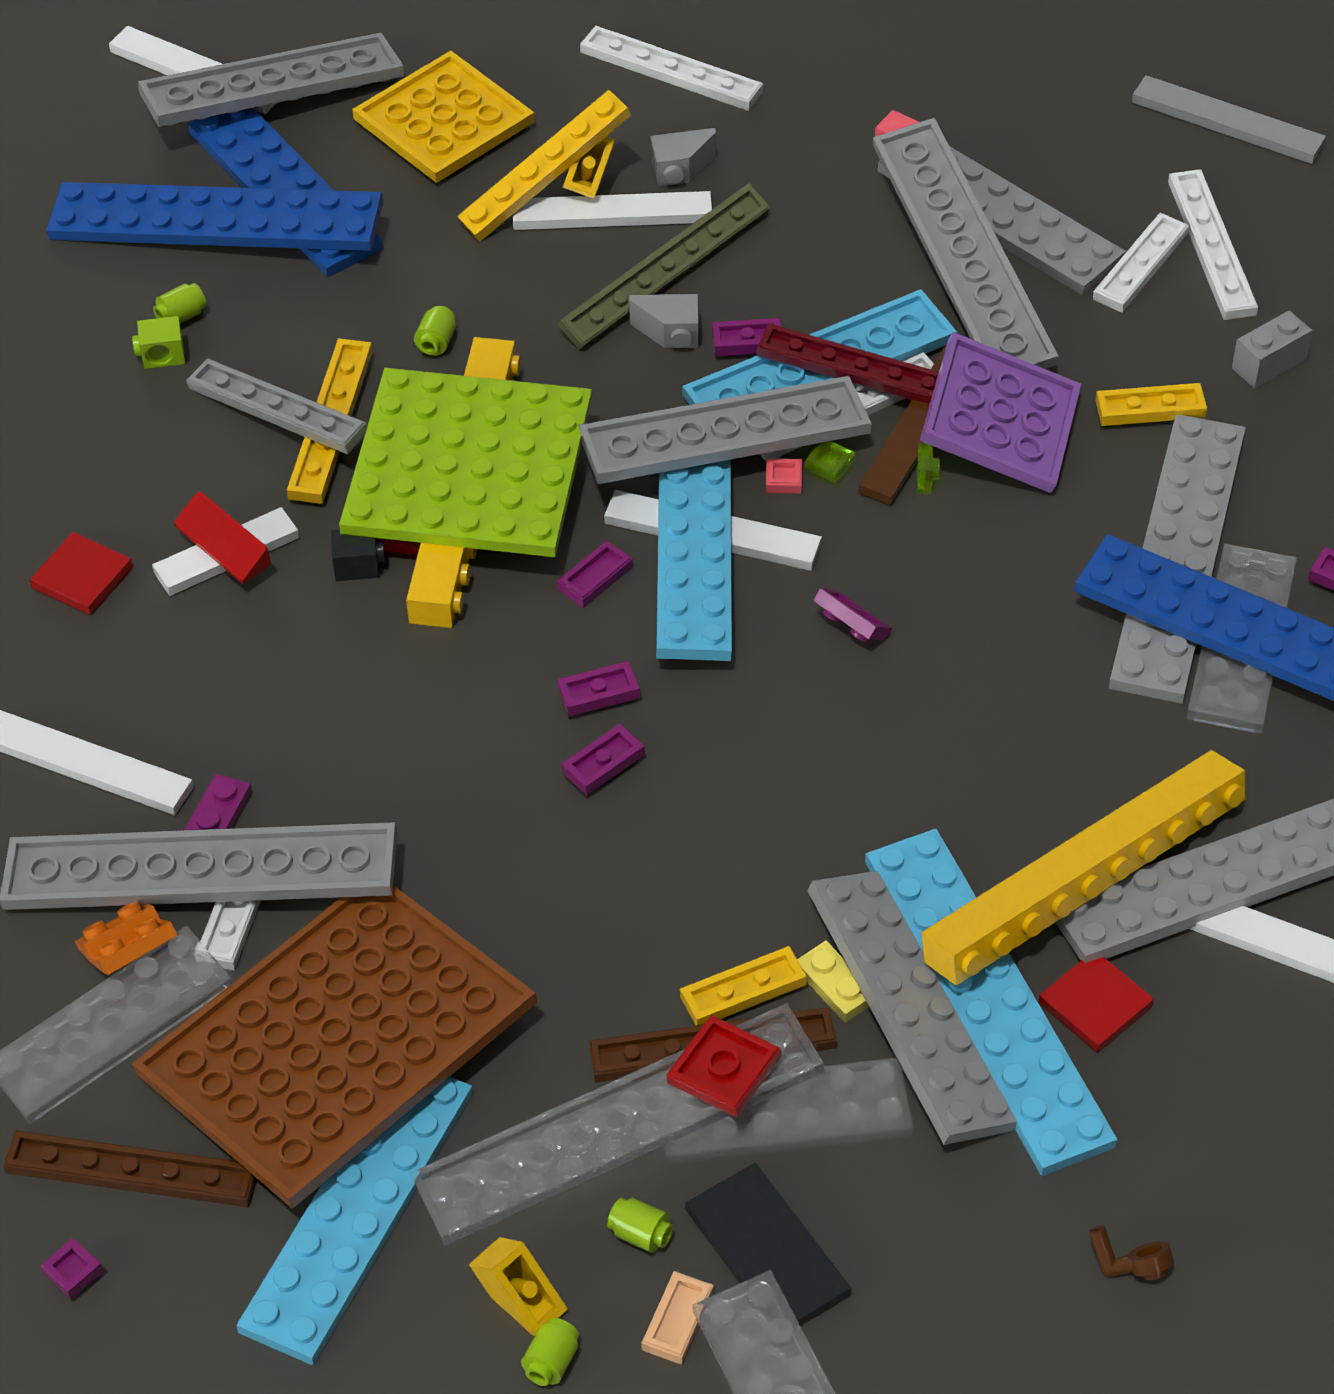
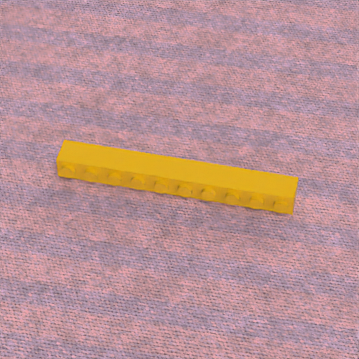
(443, 569)
(1082, 867)

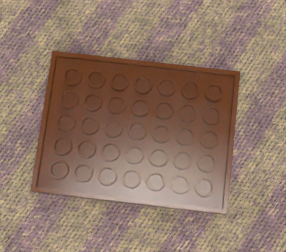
(333, 1039)

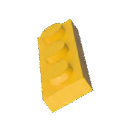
(1150, 404)
(743, 986)

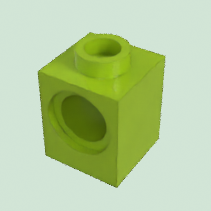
(159, 342)

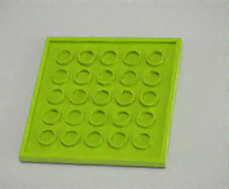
(467, 462)

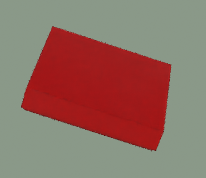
(81, 573)
(1096, 1001)
(724, 1065)

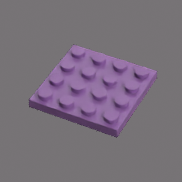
(1001, 412)

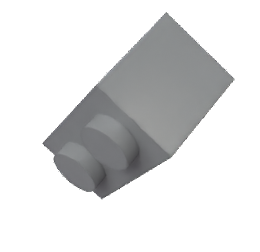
(1271, 349)

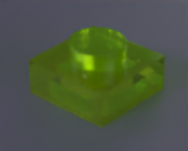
(829, 460)
(927, 468)

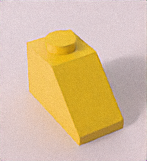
(588, 171)
(518, 1283)

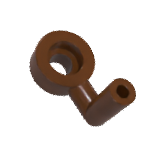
(1146, 1260)

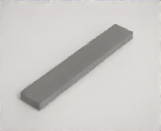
(1229, 119)
(277, 406)

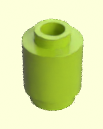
(181, 301)
(435, 330)
(640, 1224)
(550, 1352)

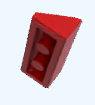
(223, 538)

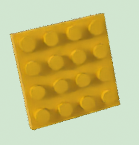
(443, 116)

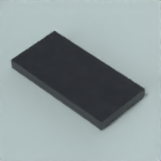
(761, 1233)

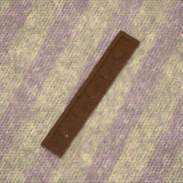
(898, 453)
(625, 1054)
(129, 1168)

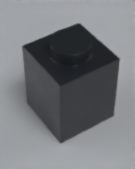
(356, 556)

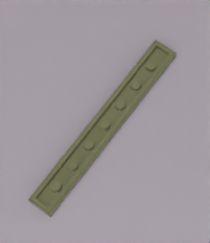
(664, 265)

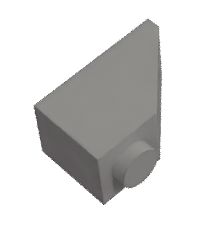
(681, 155)
(666, 318)

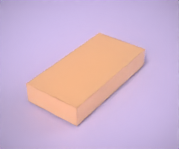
(674, 1320)

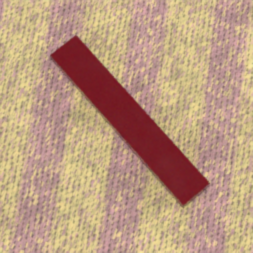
(842, 360)

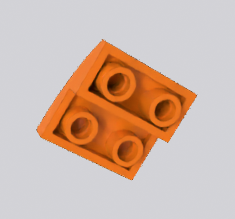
(125, 937)

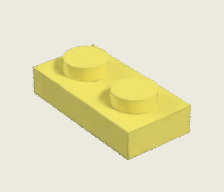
(833, 981)

